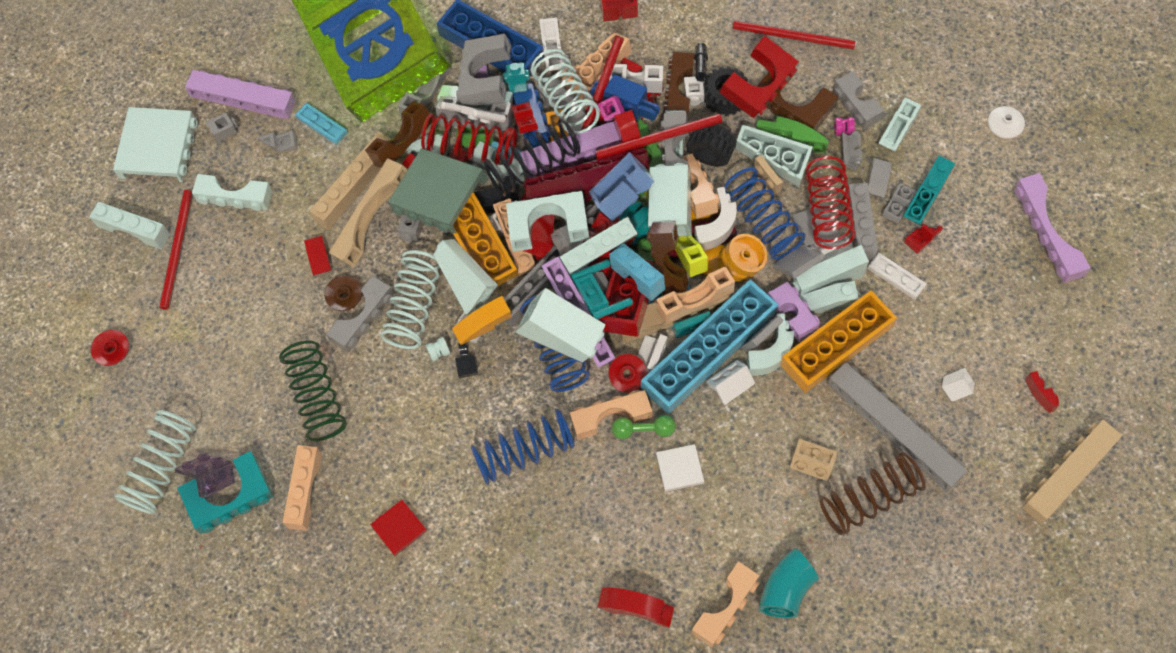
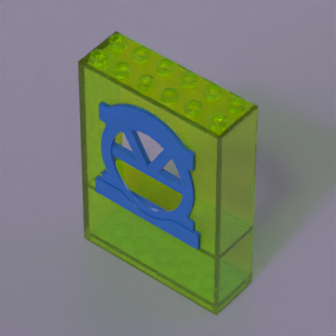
(373, 85)

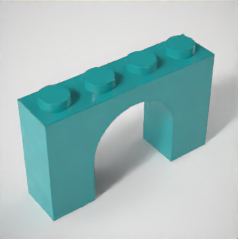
(253, 492)

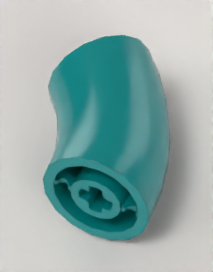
(787, 586)

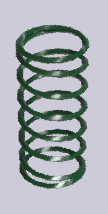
(333, 415)

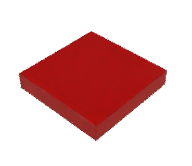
(398, 527)

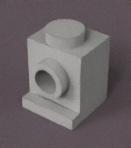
(222, 127)

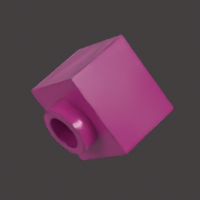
(606, 108)

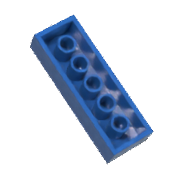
(467, 23)

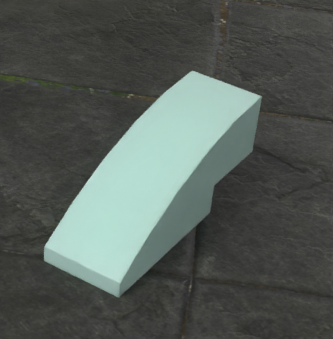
(900, 124)

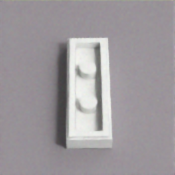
(896, 276)

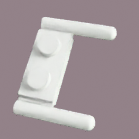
(474, 113)

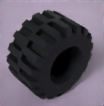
(713, 98)
(712, 145)

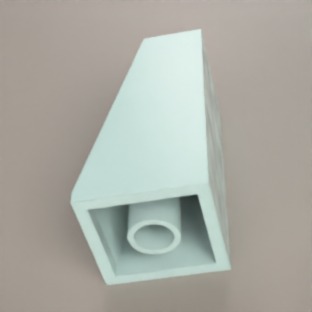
(671, 197)
(561, 326)

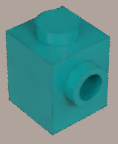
(516, 77)

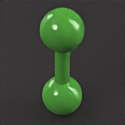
(663, 426)

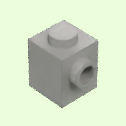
(409, 229)

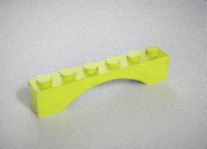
(690, 253)

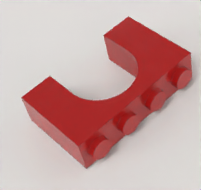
(752, 98)

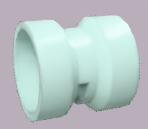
(437, 349)

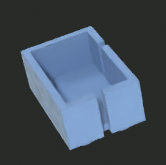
(621, 187)

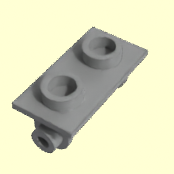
(852, 156)

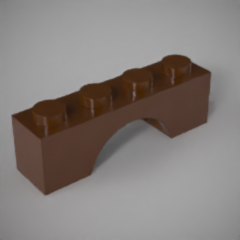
(681, 66)
(411, 128)
(663, 240)

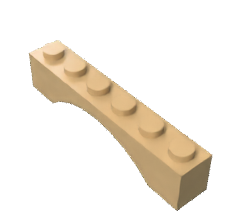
(350, 242)

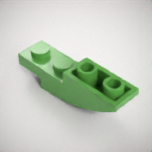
(795, 131)

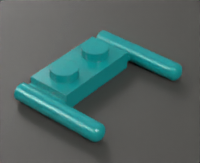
(592, 293)

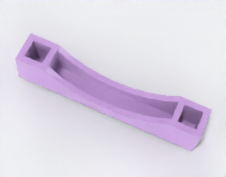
(1068, 261)

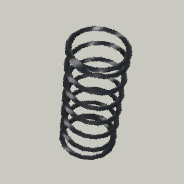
(575, 148)

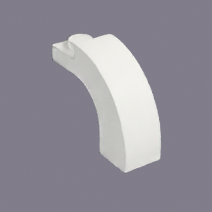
(550, 40)
(717, 232)

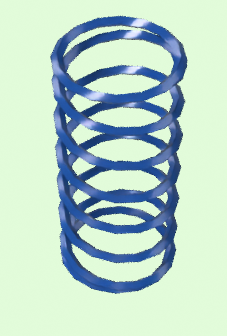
(786, 241)
(552, 384)
(566, 435)

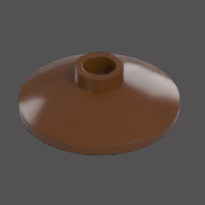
(340, 286)

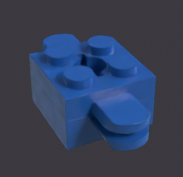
(632, 97)

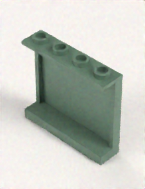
(435, 190)

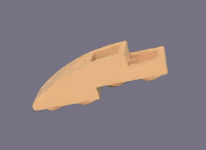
(522, 260)

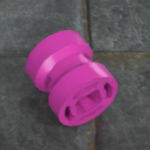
(844, 125)

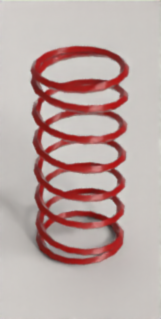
(430, 141)
(822, 227)

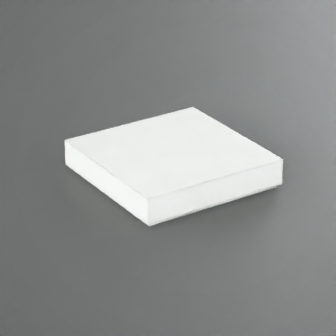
(680, 468)

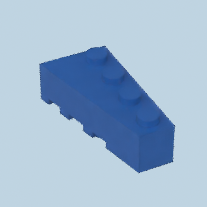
(532, 96)

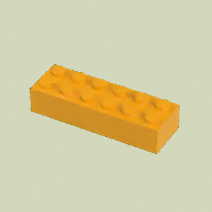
(482, 243)
(838, 341)

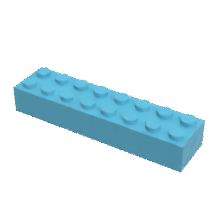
(709, 346)

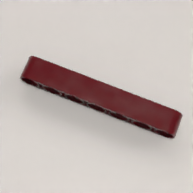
(578, 176)

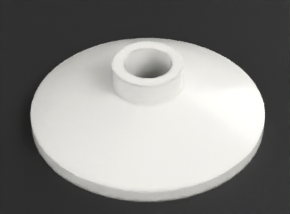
(1006, 128)

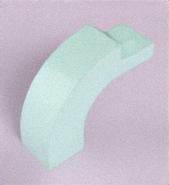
(769, 360)

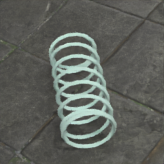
(567, 63)
(413, 335)
(141, 495)

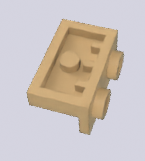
(765, 172)
(813, 459)

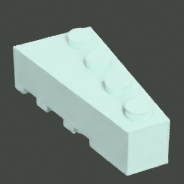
(782, 154)

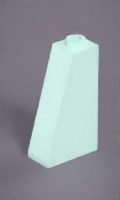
(838, 269)
(464, 275)

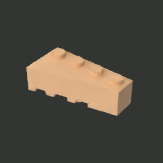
(594, 64)

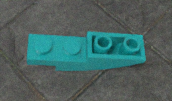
(929, 190)

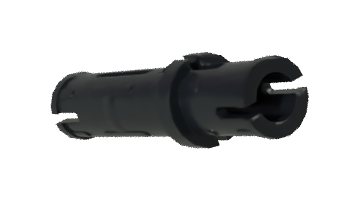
(701, 58)

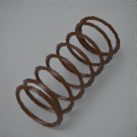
(854, 500)

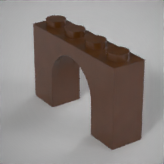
(810, 114)

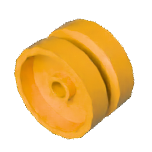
(743, 257)

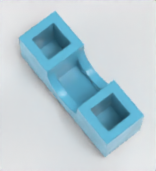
(648, 279)

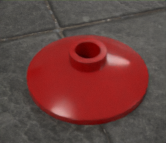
(104, 343)
(637, 373)

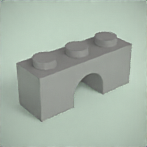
(864, 112)

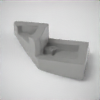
(281, 143)

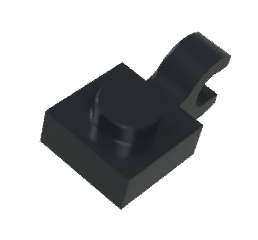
(465, 363)

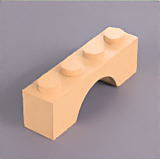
(703, 199)
(714, 287)
(634, 406)
(298, 507)
(710, 626)

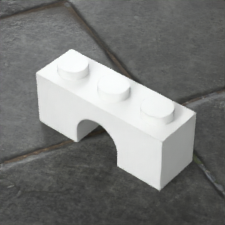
(651, 77)

